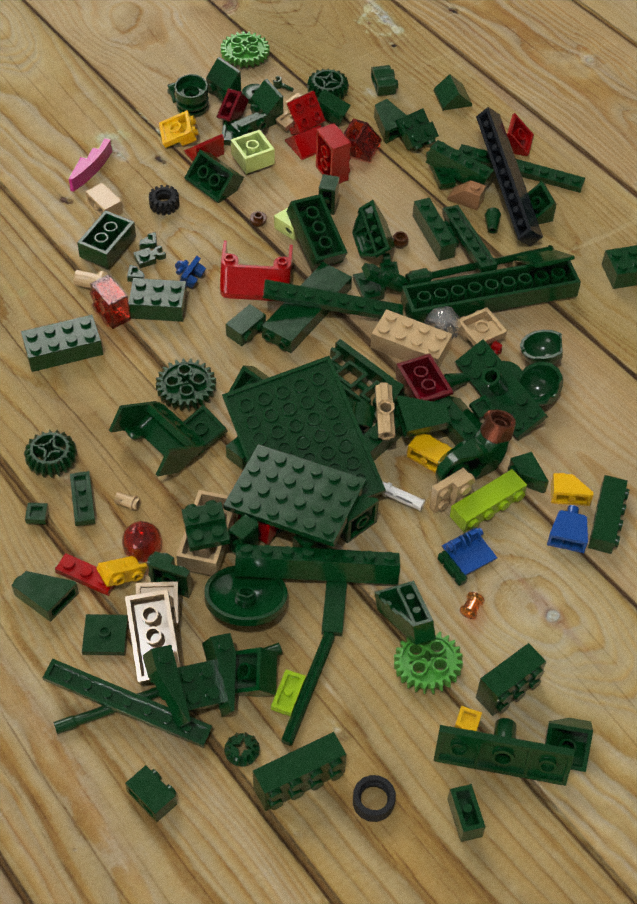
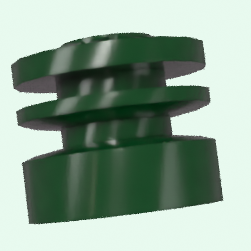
(192, 94)

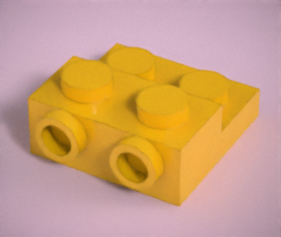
(178, 129)

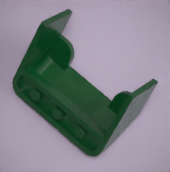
(162, 430)

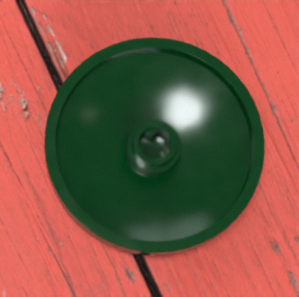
(244, 599)

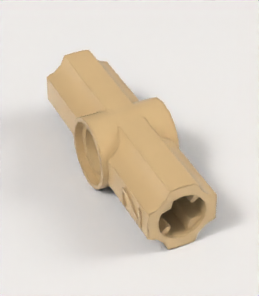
(385, 420)

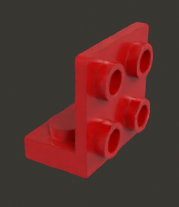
(305, 112)

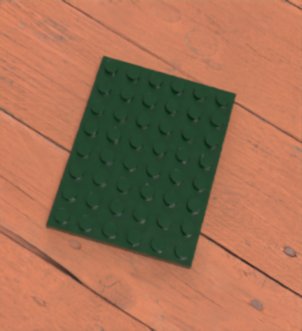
(305, 417)

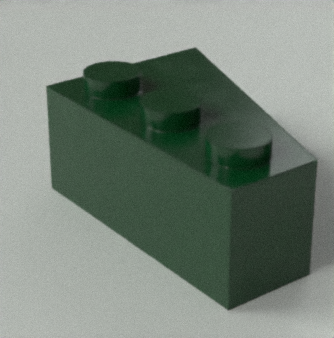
(406, 611)

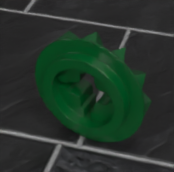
(248, 756)

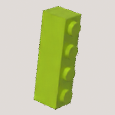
(488, 501)

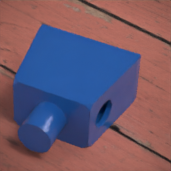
(569, 530)

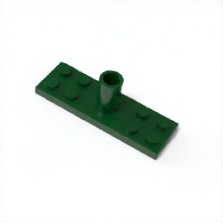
(501, 387)
(503, 753)

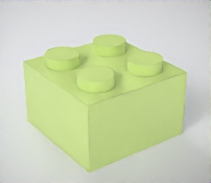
(252, 151)

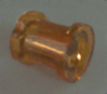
(472, 604)

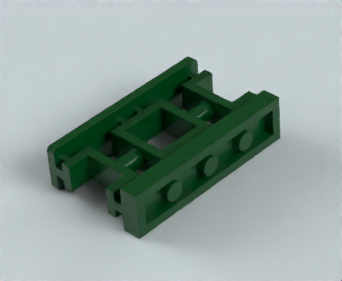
(360, 367)

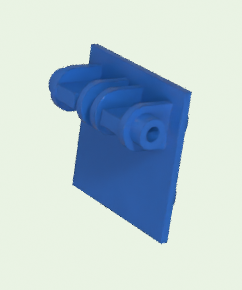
(470, 551)

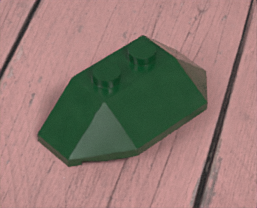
(371, 232)

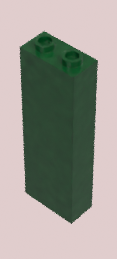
(295, 322)

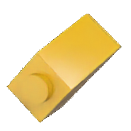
(569, 490)

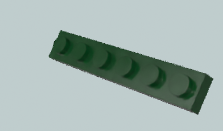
(469, 238)

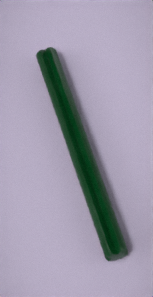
(307, 689)

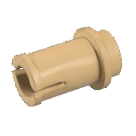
(132, 502)

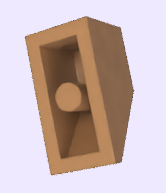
(468, 194)

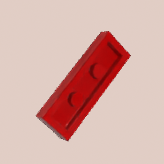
(82, 573)

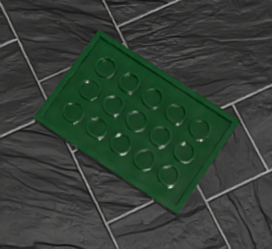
(295, 495)

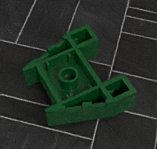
(197, 684)

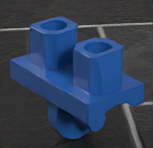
(186, 271)

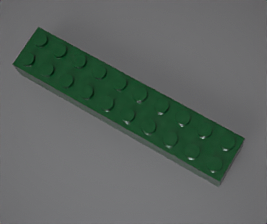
(492, 290)

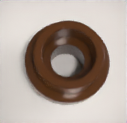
(258, 218)
(400, 239)

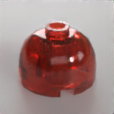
(141, 540)

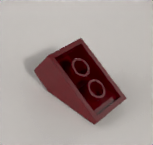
(423, 379)

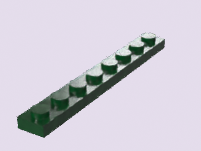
(531, 171)
(328, 300)
(124, 702)

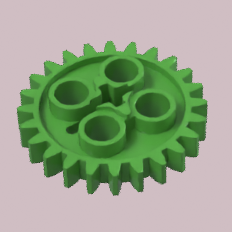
(245, 49)
(428, 662)

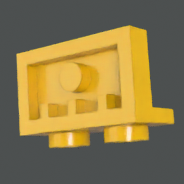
(121, 571)

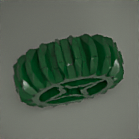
(330, 80)
(48, 449)

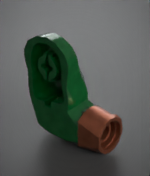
(483, 451)

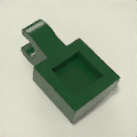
(388, 265)

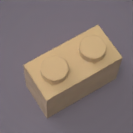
(102, 198)

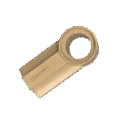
(84, 278)

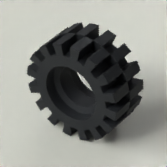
(164, 206)

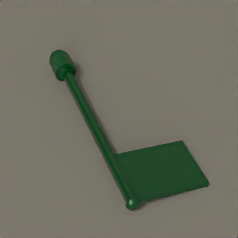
(535, 258)

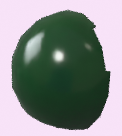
(542, 346)
(542, 382)

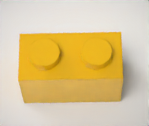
(427, 451)

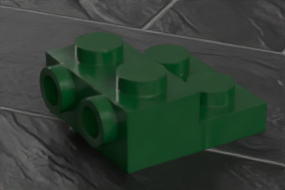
(416, 130)
(205, 525)
(163, 569)

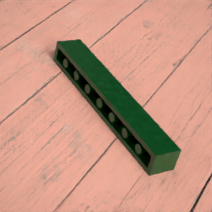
(317, 564)

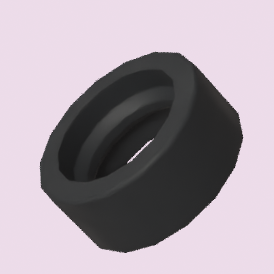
(374, 781)

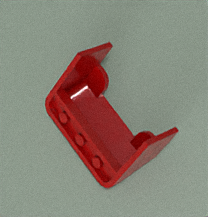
(247, 281)

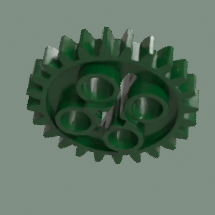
(186, 384)

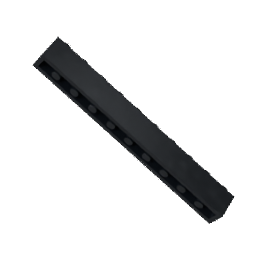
(509, 177)

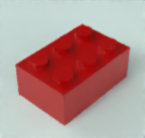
(333, 152)

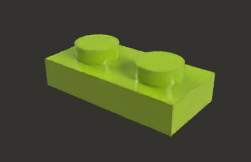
(288, 692)

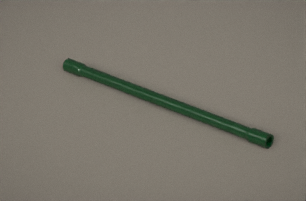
(73, 721)

